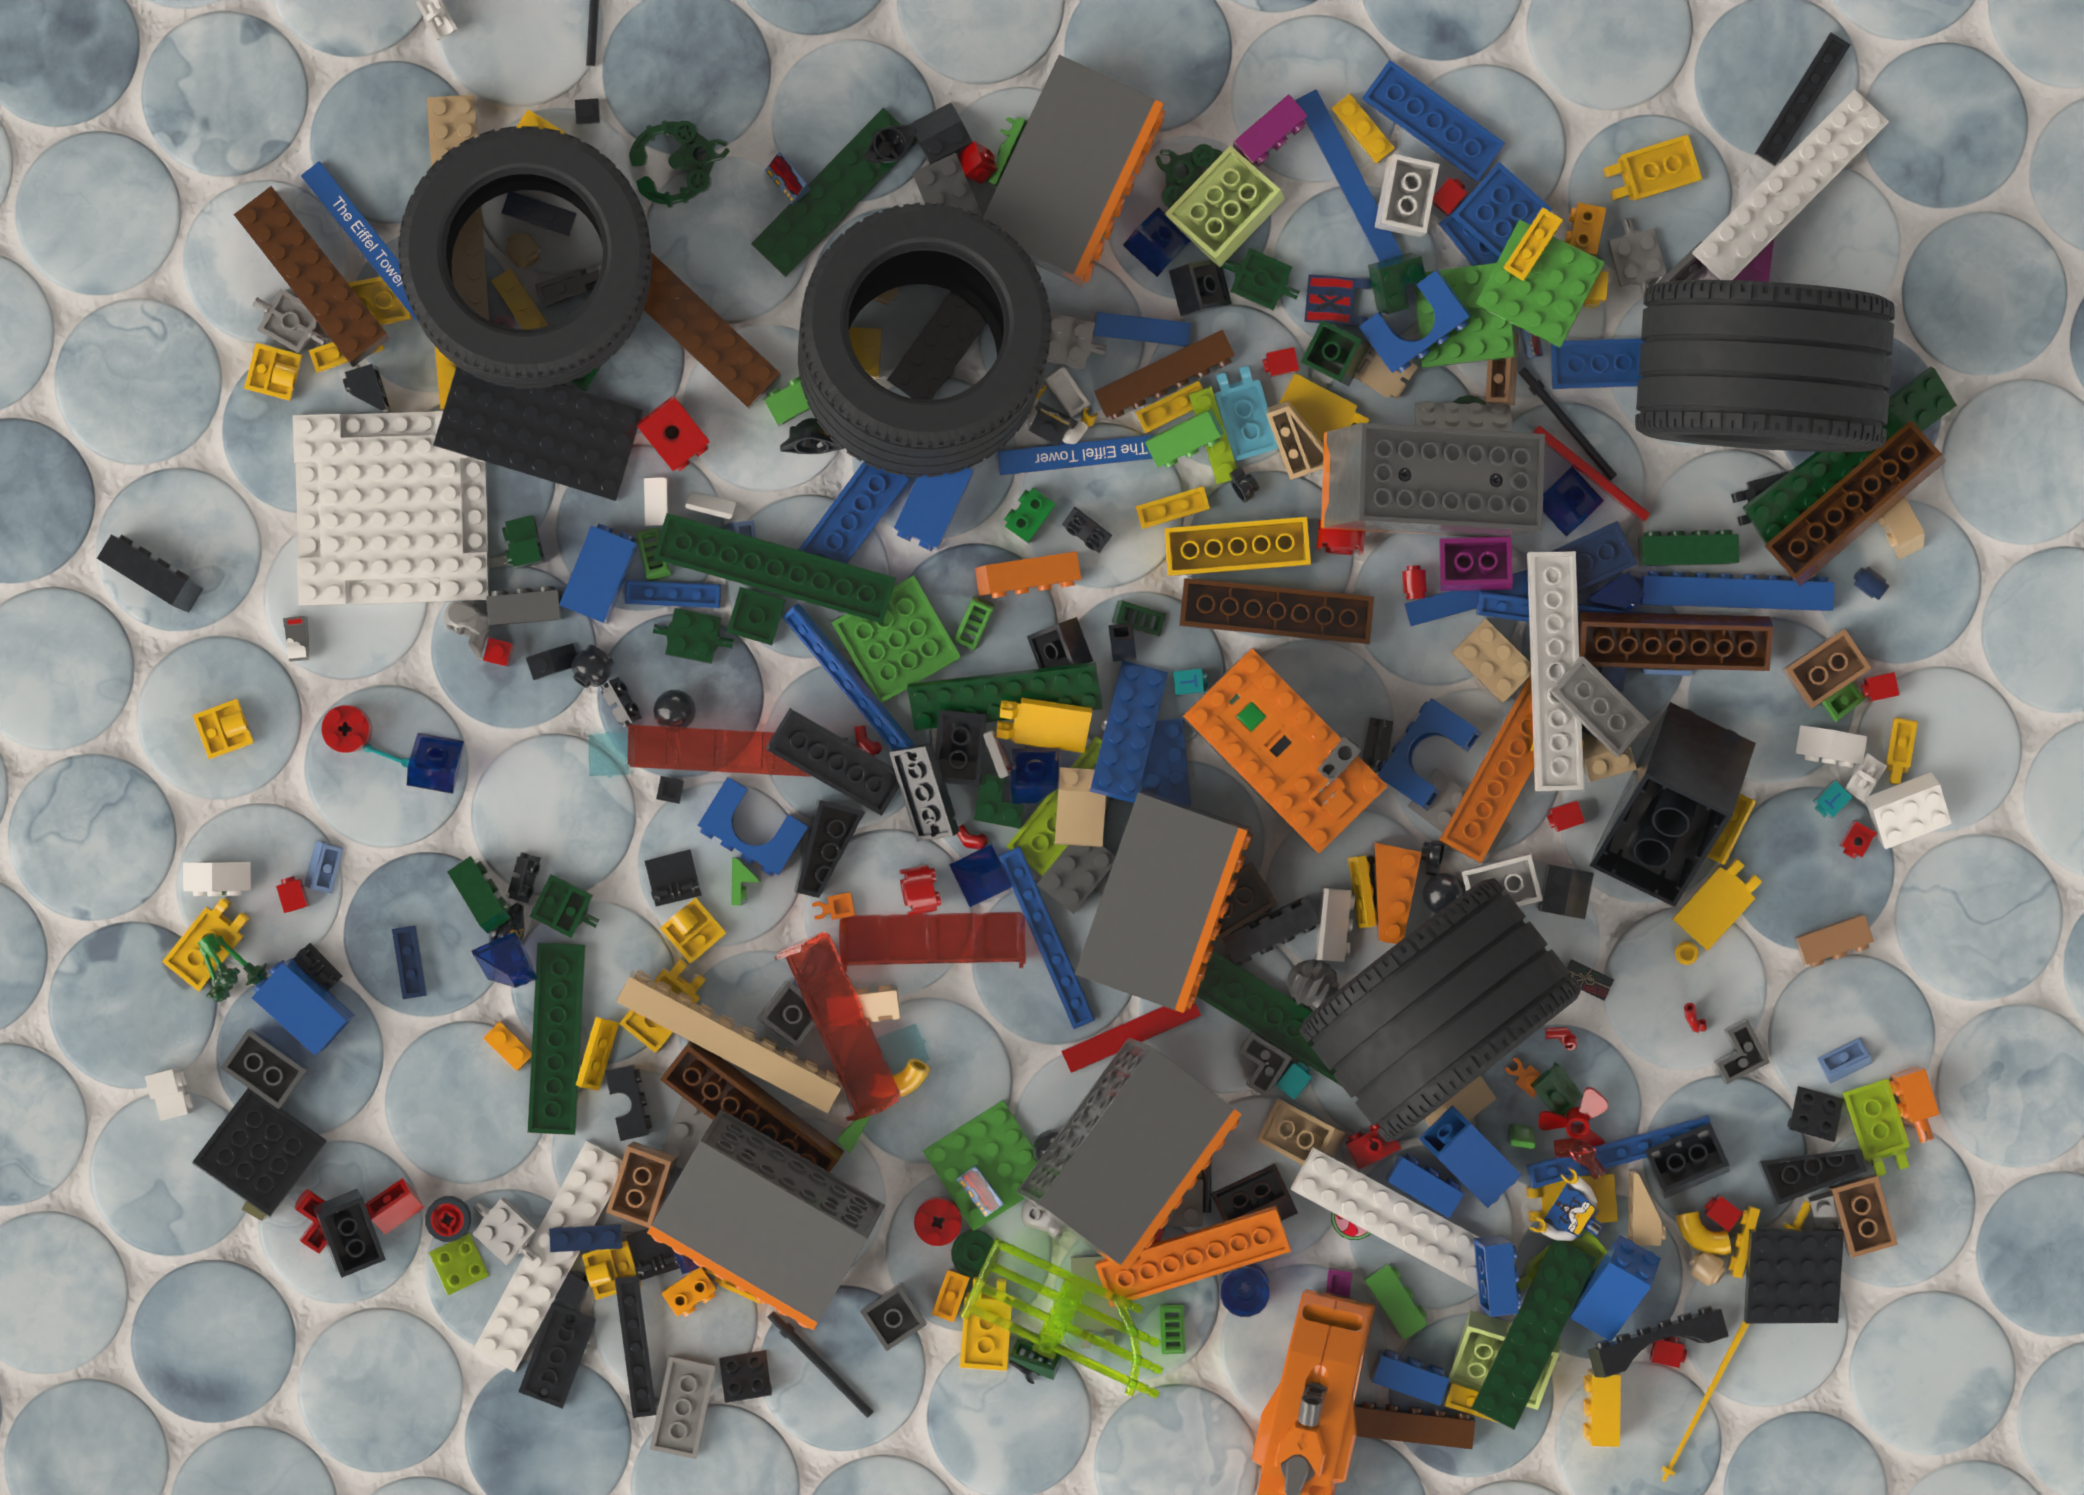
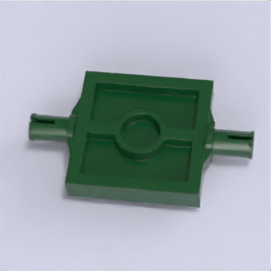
(1261, 279)
(693, 636)

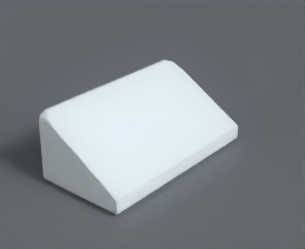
(655, 500)
(711, 505)

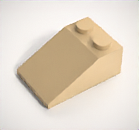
(1079, 810)
(1467, 1101)
(1297, 1132)
(1643, 1220)

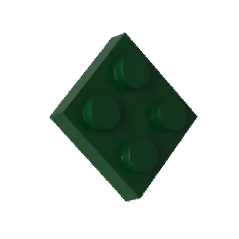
(756, 616)

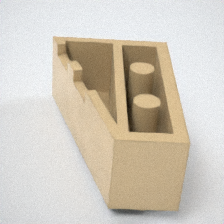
(1296, 440)
(1902, 529)
(879, 1004)

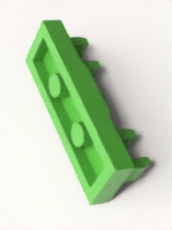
(1006, 149)

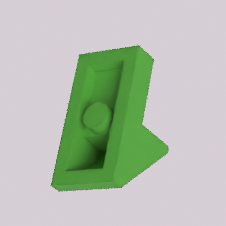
(1843, 701)
(740, 874)

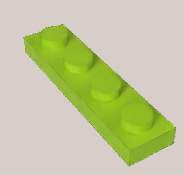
(1220, 454)

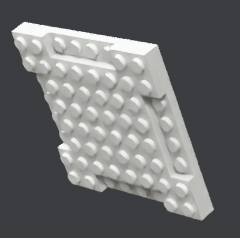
(387, 512)

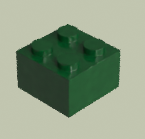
(1335, 353)

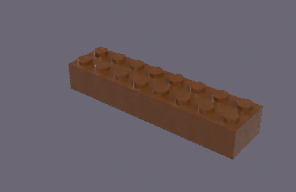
(312, 276)
(707, 336)
(1855, 503)
(1276, 611)
(1676, 641)
(715, 1085)

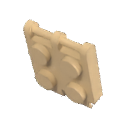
(1379, 377)

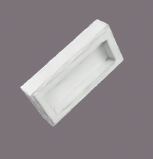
(1067, 392)

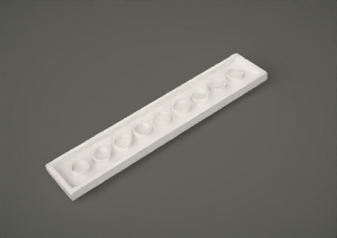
(1790, 187)
(1553, 652)
(1388, 1215)
(538, 1282)

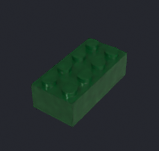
(1691, 549)

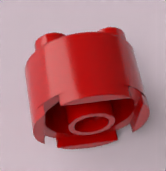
(1340, 540)
(333, 733)
(919, 889)
(924, 1218)

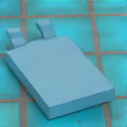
(1244, 415)

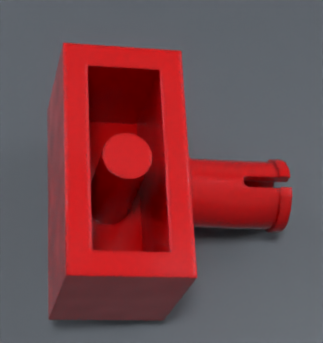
(1370, 1147)

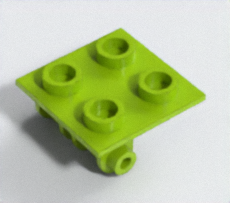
(458, 1264)

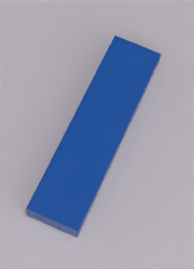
(1142, 329)
(673, 594)

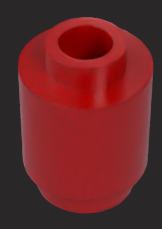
(1414, 582)

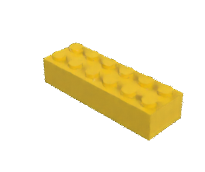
(1237, 546)

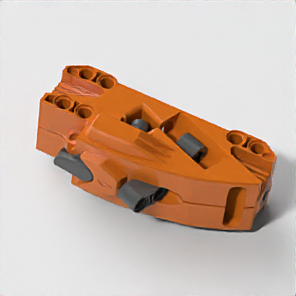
(1311, 1419)

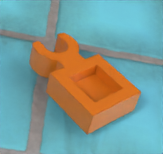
(838, 905)
(1525, 1076)

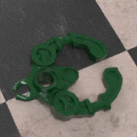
(683, 159)
(1194, 161)

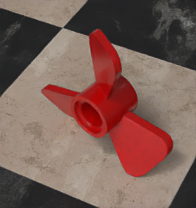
(1591, 1106)

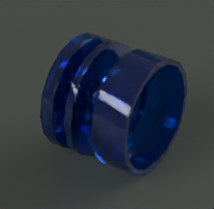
(1240, 1302)

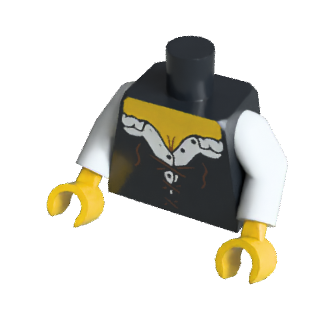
(1055, 425)

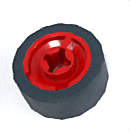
(454, 1208)

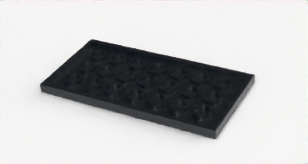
(541, 432)

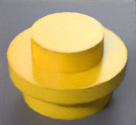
(1686, 953)

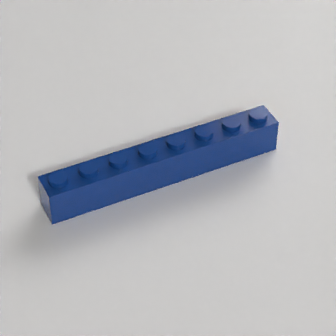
(1736, 593)

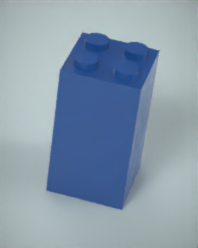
(932, 508)
(599, 573)
(302, 1005)
(1470, 1156)
(1615, 1288)

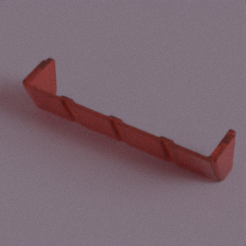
(705, 750)
(932, 938)
(842, 1025)

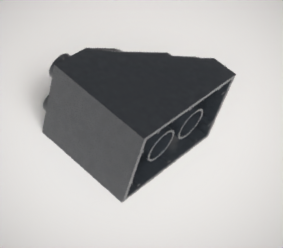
(1674, 804)

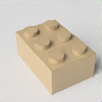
(1493, 660)

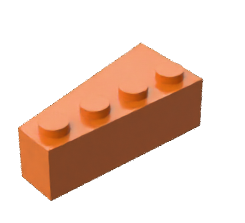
(1027, 574)
(1395, 884)

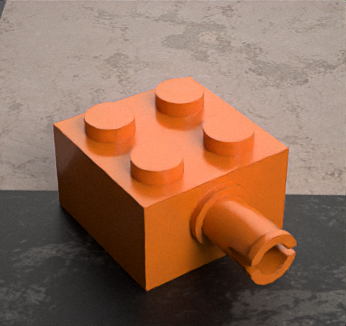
(1915, 1099)

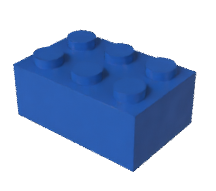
(1425, 1184)
(1497, 1275)
(1409, 1376)

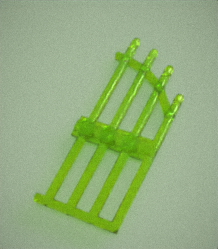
(1059, 1318)

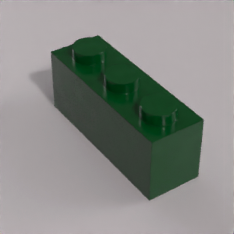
(480, 894)

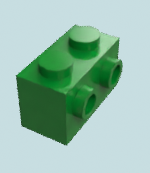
(1029, 515)

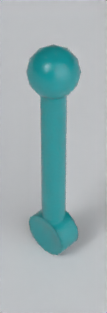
(369, 748)

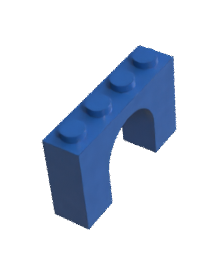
(1448, 312)
(1432, 721)
(719, 823)

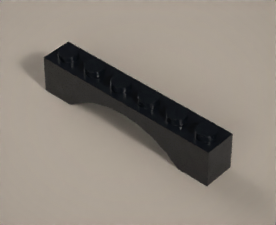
(1616, 1356)

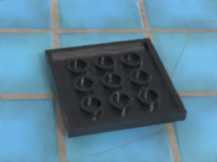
(259, 1152)
(1793, 1276)

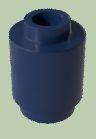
(1870, 582)

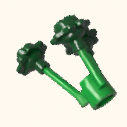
(227, 977)

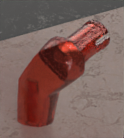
(1581, 1152)

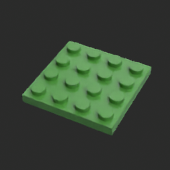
(1550, 294)
(1484, 337)
(903, 648)
(998, 1150)

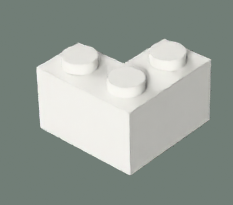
(1831, 746)
(215, 877)
(169, 1093)

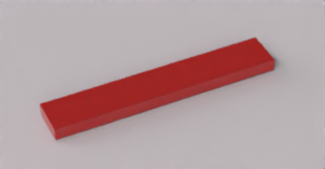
(1593, 475)
(1137, 1029)

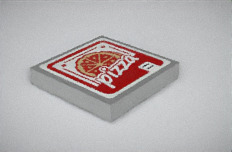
(998, 753)

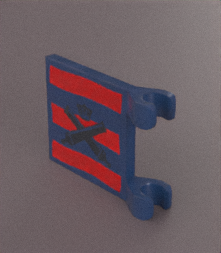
(1333, 299)

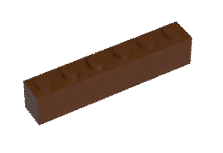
(1164, 374)
(1415, 1425)

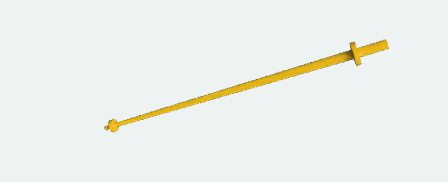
(1797, 1224)

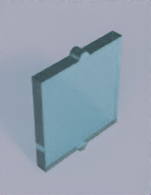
(608, 754)
(902, 1046)

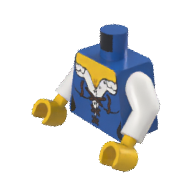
(1572, 1212)

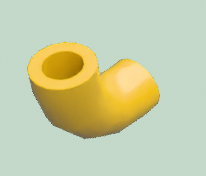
(911, 1076)
(1701, 1238)

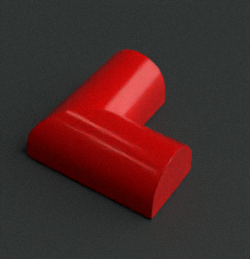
(313, 1235)

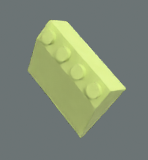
(1225, 206)
(1478, 1349)

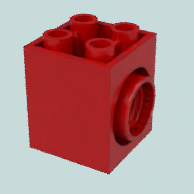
(681, 447)

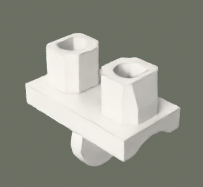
(437, 17)
(1865, 777)

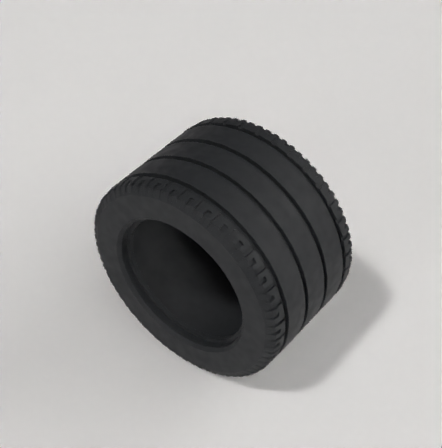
(517, 162)
(941, 250)
(1765, 365)
(1440, 1008)

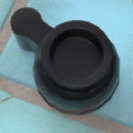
(1243, 485)
(1433, 854)

